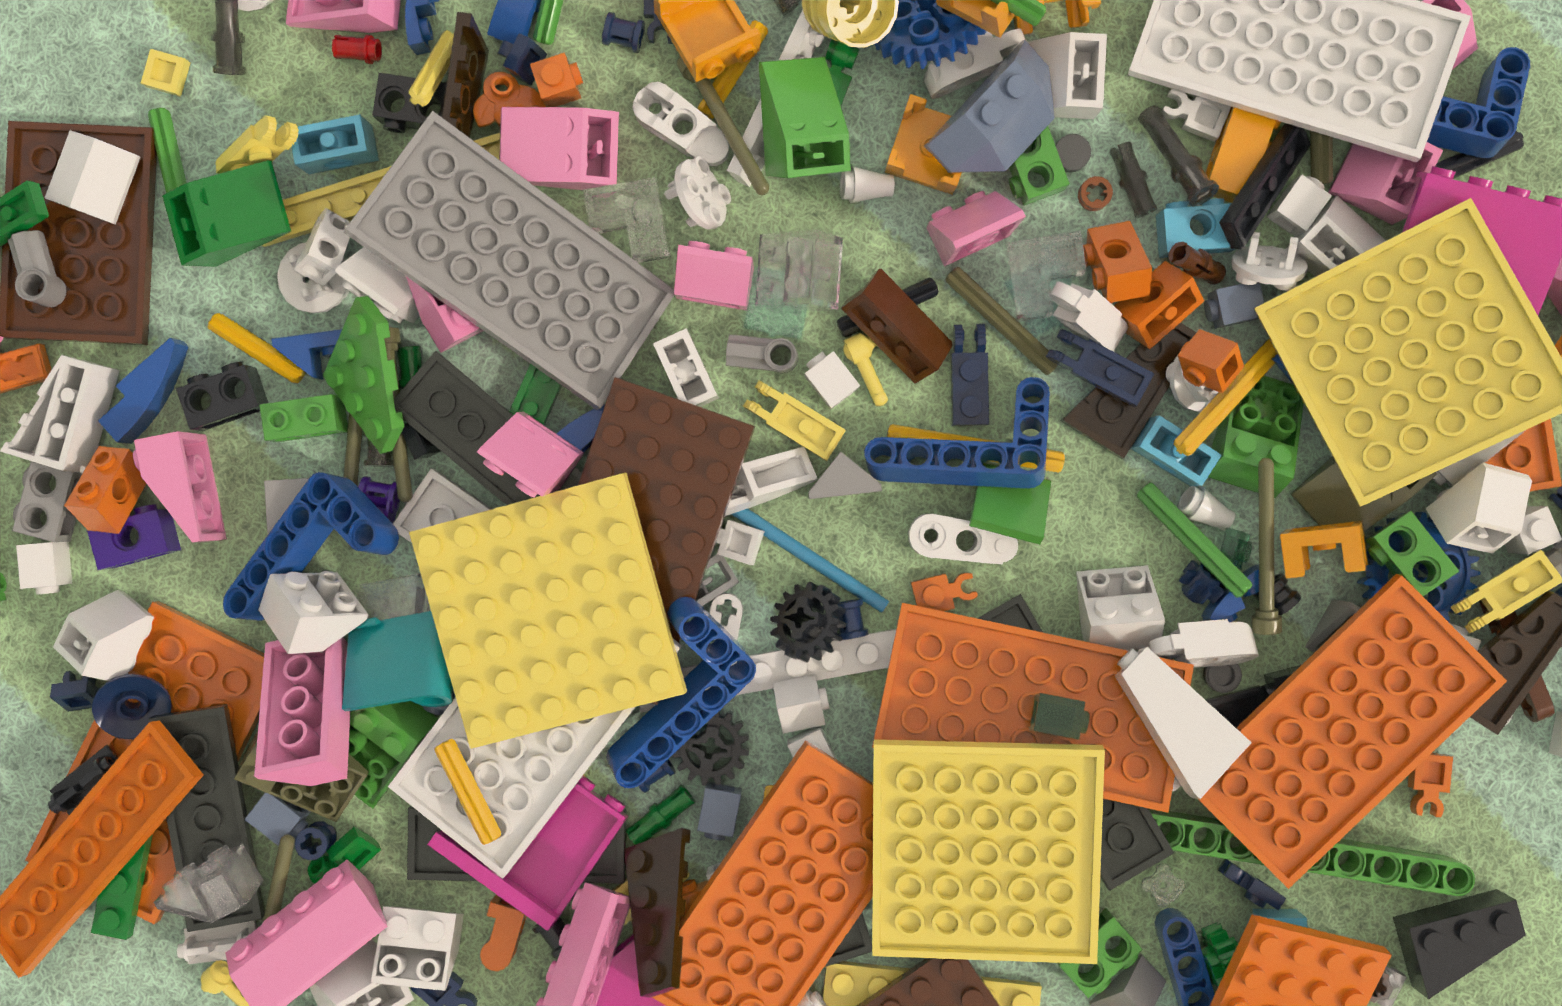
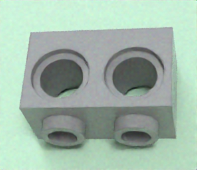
(39, 497)

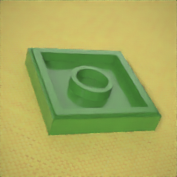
(1012, 511)

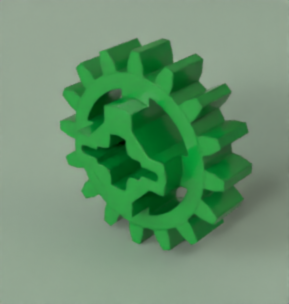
(1217, 951)

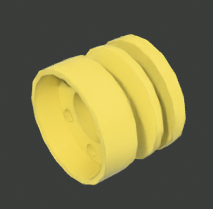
(851, 21)

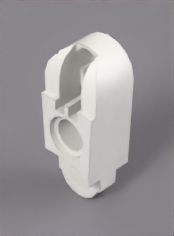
(973, 66)
(703, 139)
(1088, 314)
(987, 546)
(1208, 643)

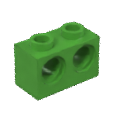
(1042, 160)
(303, 418)
(1418, 547)
(1108, 960)

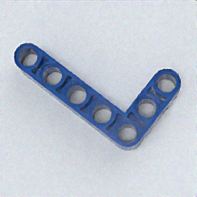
(1502, 83)
(972, 453)
(319, 507)
(696, 704)
(1181, 945)

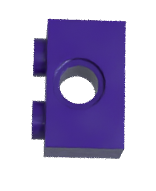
(155, 539)

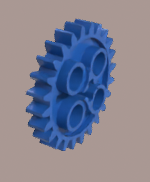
(927, 34)
(1439, 598)

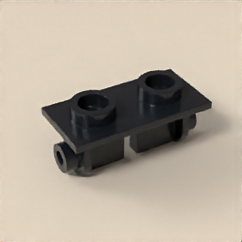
(78, 784)

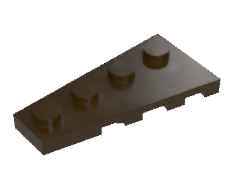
(465, 73)
(655, 894)

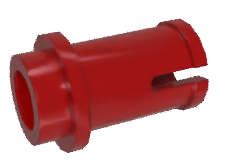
(357, 48)

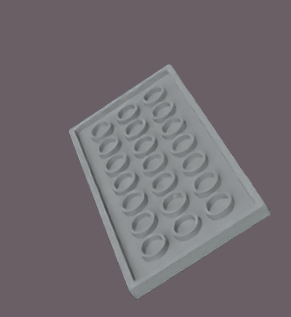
(511, 260)

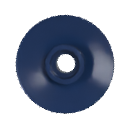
(124, 718)

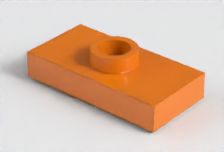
(23, 367)

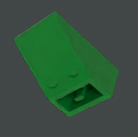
(226, 214)

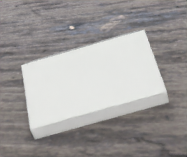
(92, 177)

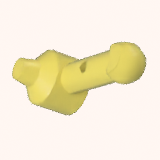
(859, 350)
(217, 979)

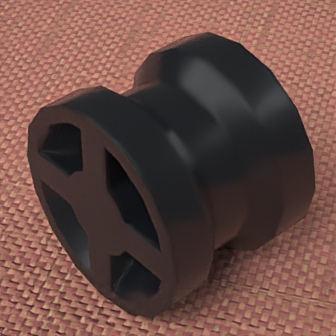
(1284, 597)

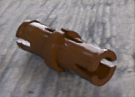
(1197, 263)

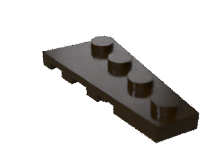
(1116, 423)
(1521, 656)

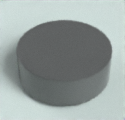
(1073, 152)
(1223, 678)

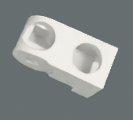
(324, 248)

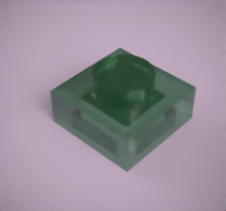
(1236, 547)

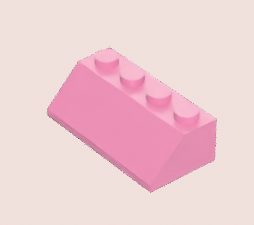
(302, 717)
(306, 938)
(586, 947)

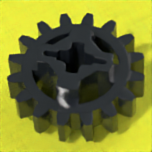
(798, 616)
(727, 749)

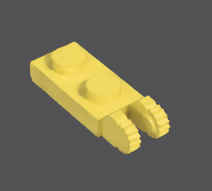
(257, 144)
(798, 422)
(1511, 589)

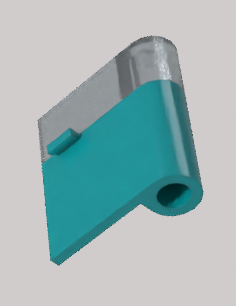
(396, 650)

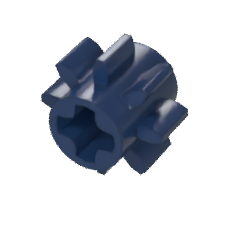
(1200, 584)

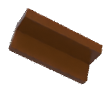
(898, 327)

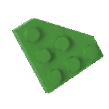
(365, 376)

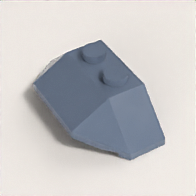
(998, 117)

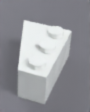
(64, 421)

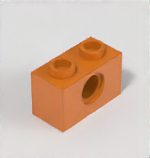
(1118, 262)
(1170, 301)
(106, 490)

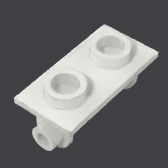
(212, 943)

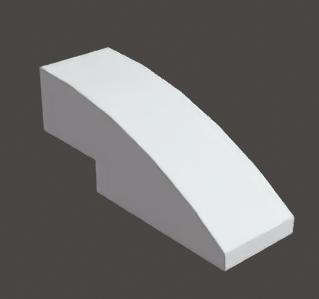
(771, 478)

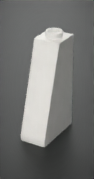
(1182, 723)

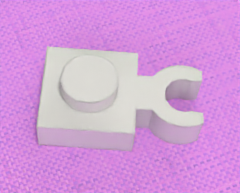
(1201, 115)
(739, 542)

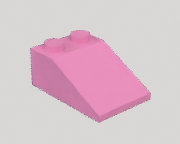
(344, 15)
(973, 226)
(183, 479)

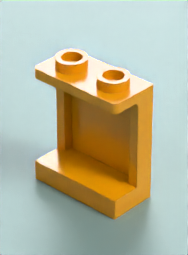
(708, 34)

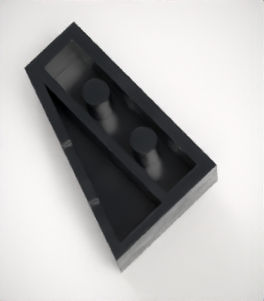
(1456, 938)

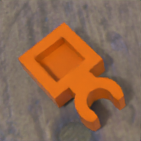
(938, 593)
(1429, 779)

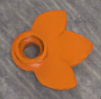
(488, 106)

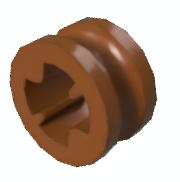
(1092, 182)

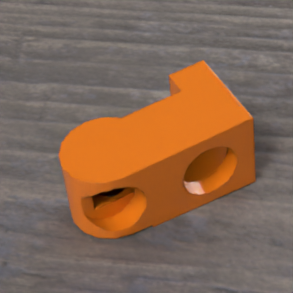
(505, 934)

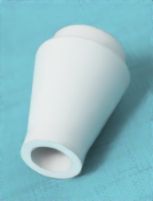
(865, 185)
(1204, 508)

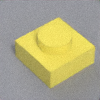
(165, 72)

